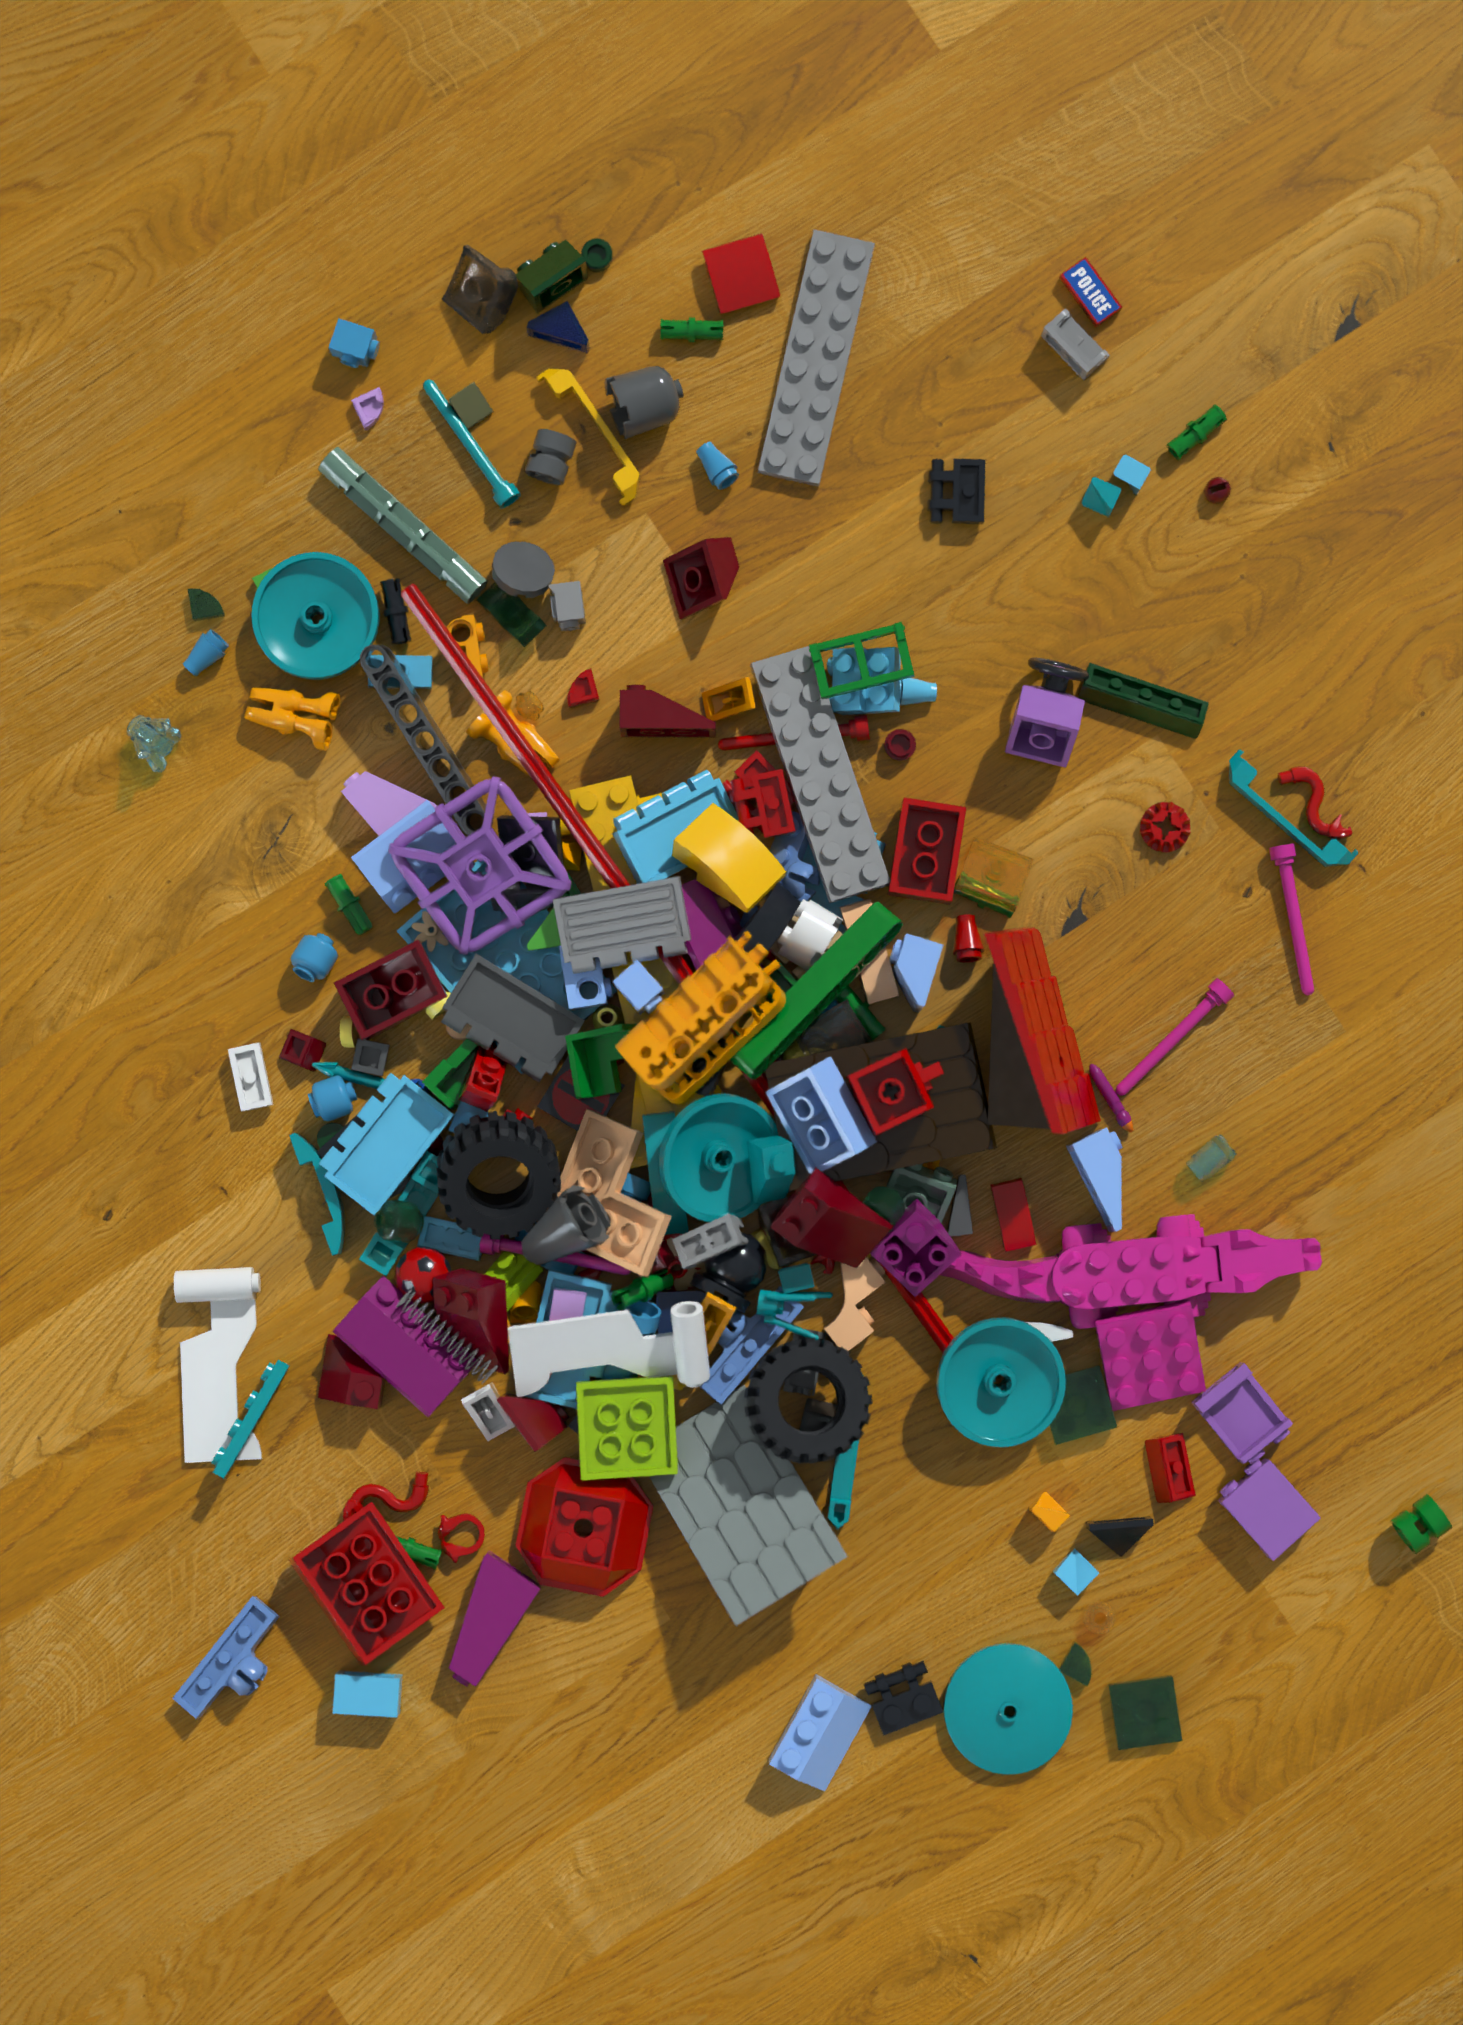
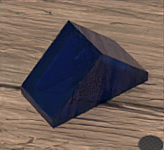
(560, 328)

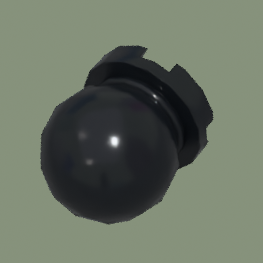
(734, 1273)

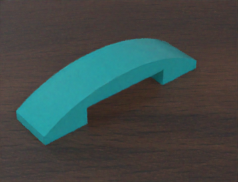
(654, 1130)
(420, 1190)
(334, 1230)

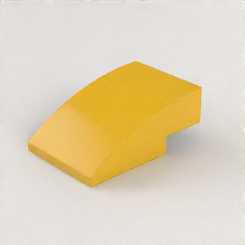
(728, 858)

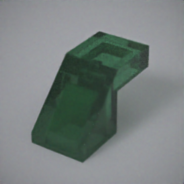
(511, 614)

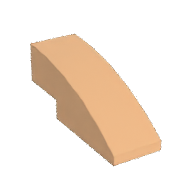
(877, 978)

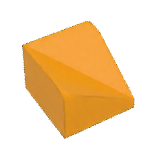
(1049, 1512)

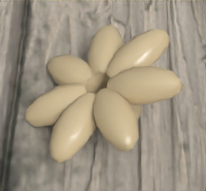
(425, 935)

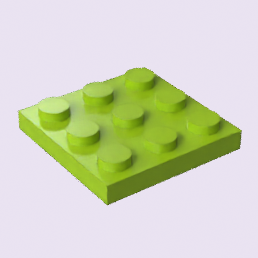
(626, 1428)

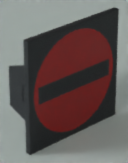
(563, 1104)

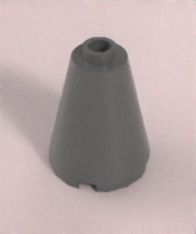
(567, 1227)

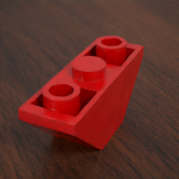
(483, 1079)

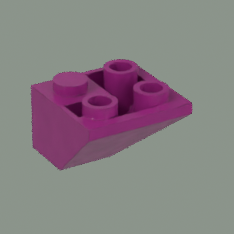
(916, 1249)

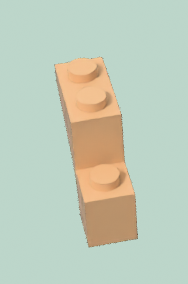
(853, 1324)

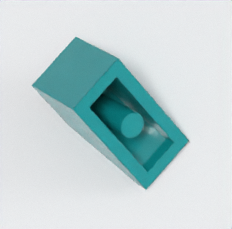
(770, 1168)

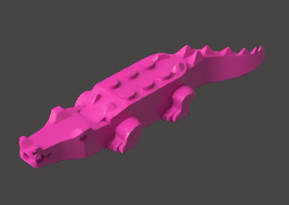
(1174, 1267)

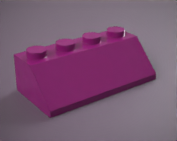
(709, 920)
(401, 1349)

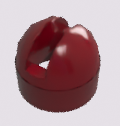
(1218, 496)

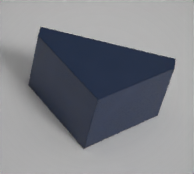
(667, 1300)

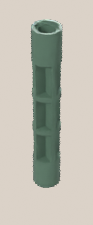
(402, 525)

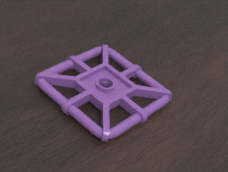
(485, 846)

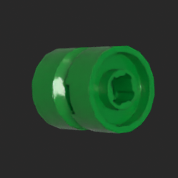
(1430, 1517)

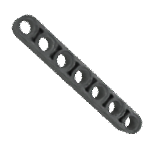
(413, 731)

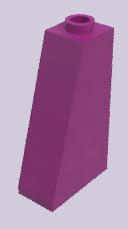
(493, 1612)

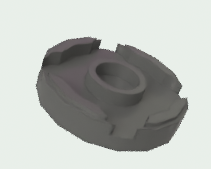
(522, 569)

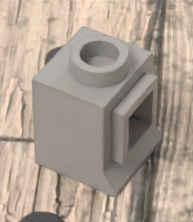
(567, 605)

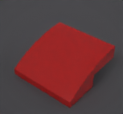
(741, 273)

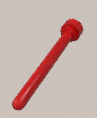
(855, 728)

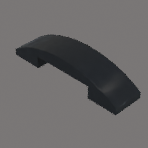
(770, 918)

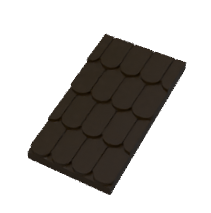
(948, 1130)

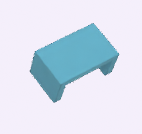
(367, 1694)

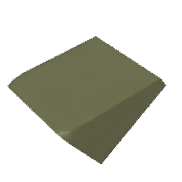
(470, 405)

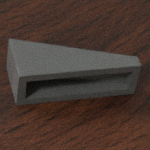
(960, 1216)

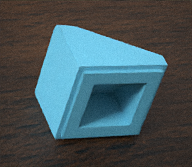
(1132, 472)
(1075, 1571)

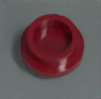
(900, 744)

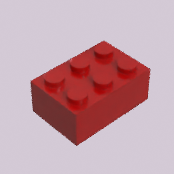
(926, 851)

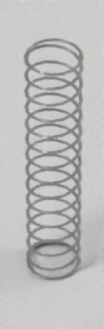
(406, 1297)

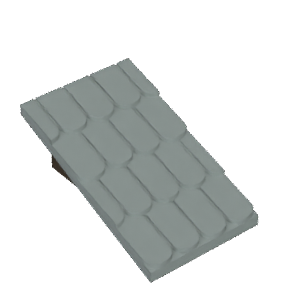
(744, 1511)

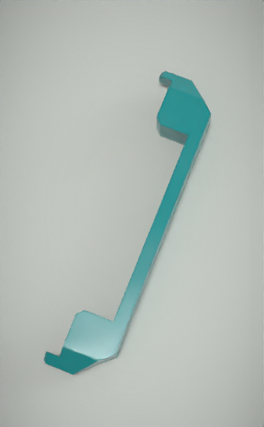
(1333, 852)
(842, 1486)

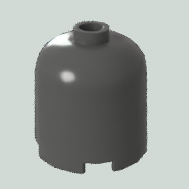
(643, 400)

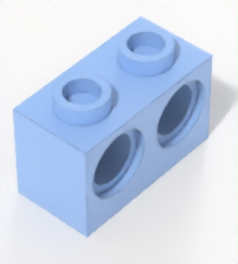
(574, 982)
(639, 988)

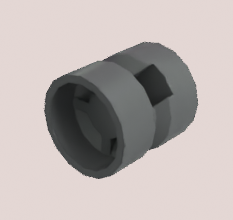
(550, 457)

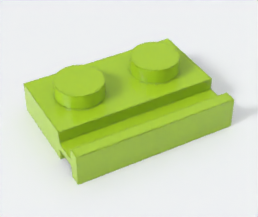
(517, 1272)

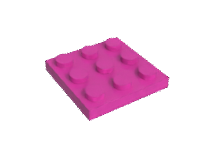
(1150, 1355)

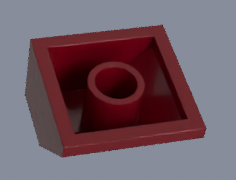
(701, 574)
(348, 1377)
(534, 1418)

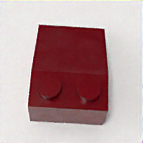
(654, 715)
(390, 990)
(830, 1221)
(478, 1310)

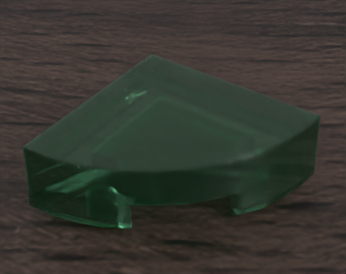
(204, 605)
(1077, 1664)

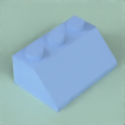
(379, 866)
(915, 967)
(821, 1116)
(819, 1733)

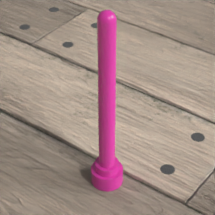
(1283, 858)
(1216, 995)
(493, 1246)

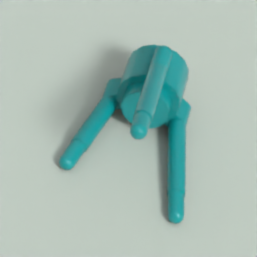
(773, 1302)

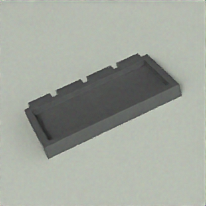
(512, 1015)

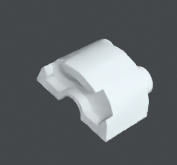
(810, 934)

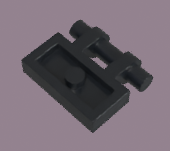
(967, 495)
(907, 1706)

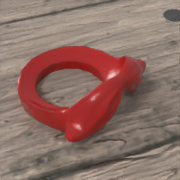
(448, 1525)

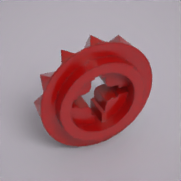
(1152, 834)

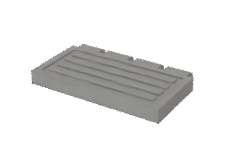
(623, 921)

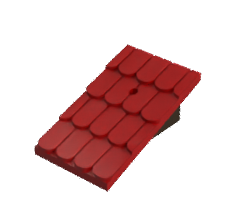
(1033, 1051)

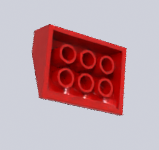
(366, 1584)

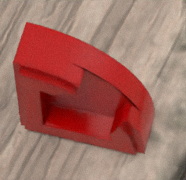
(583, 690)

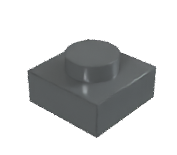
(370, 1057)

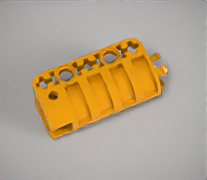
(701, 1015)

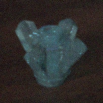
(153, 740)

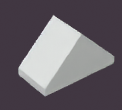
(487, 1412)

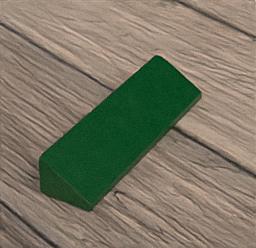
(1143, 701)

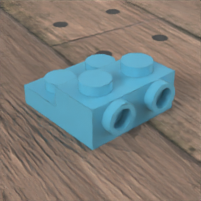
(877, 699)

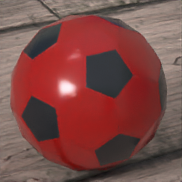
(417, 1271)

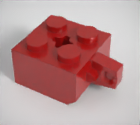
(912, 1088)

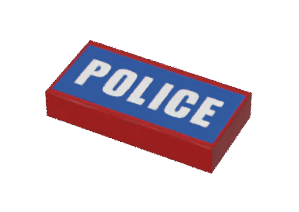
(1090, 292)

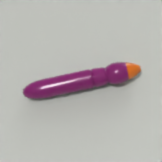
(1122, 1116)

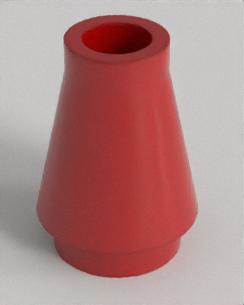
(967, 940)

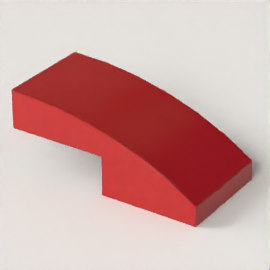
(1013, 1214)

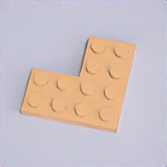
(600, 1165)

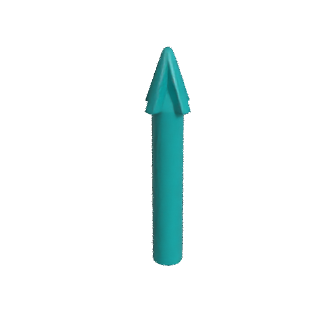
(333, 1069)

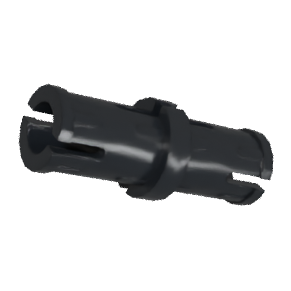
(395, 611)

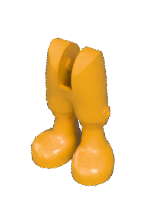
(283, 717)
(484, 728)

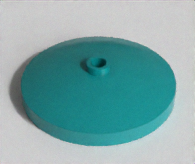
(294, 595)
(688, 1163)
(1017, 1406)
(1002, 1678)

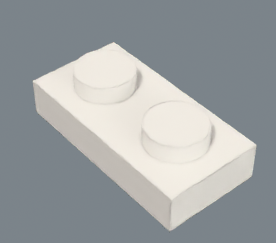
(250, 1077)

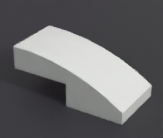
(1052, 1332)

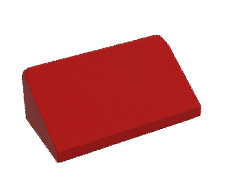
(1170, 1468)

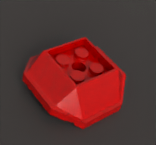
(578, 1562)

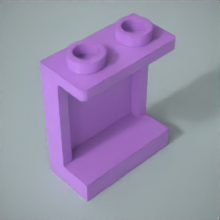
(1242, 1414)
(1268, 1507)

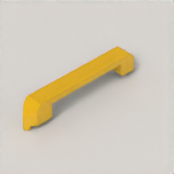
(561, 384)

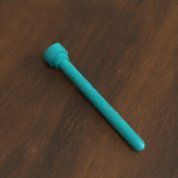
(504, 492)

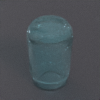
(1211, 1158)

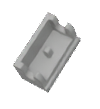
(1074, 344)
(709, 1240)

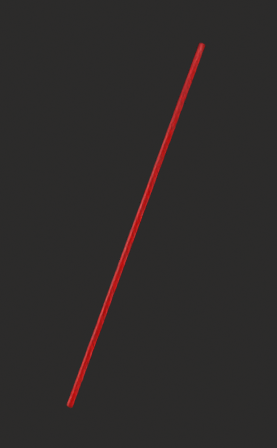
(598, 857)

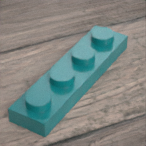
(242, 1429)

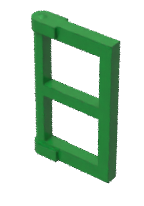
(867, 681)

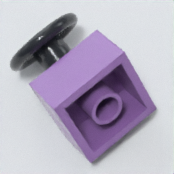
(1046, 715)

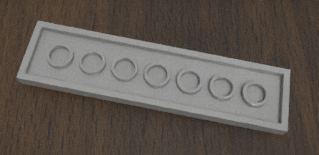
(816, 358)
(820, 775)

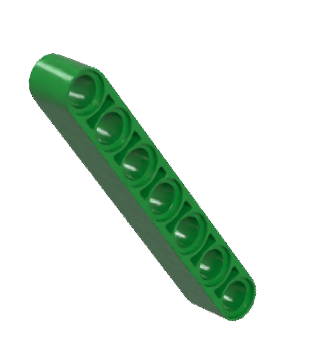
(819, 987)

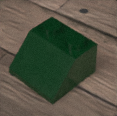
(551, 275)

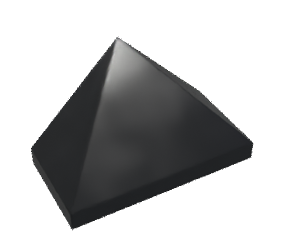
(1120, 1533)

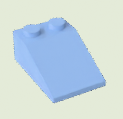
(1100, 1170)

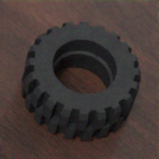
(492, 1138)
(850, 1392)

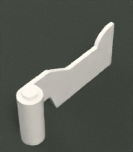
(614, 1341)
(212, 1358)

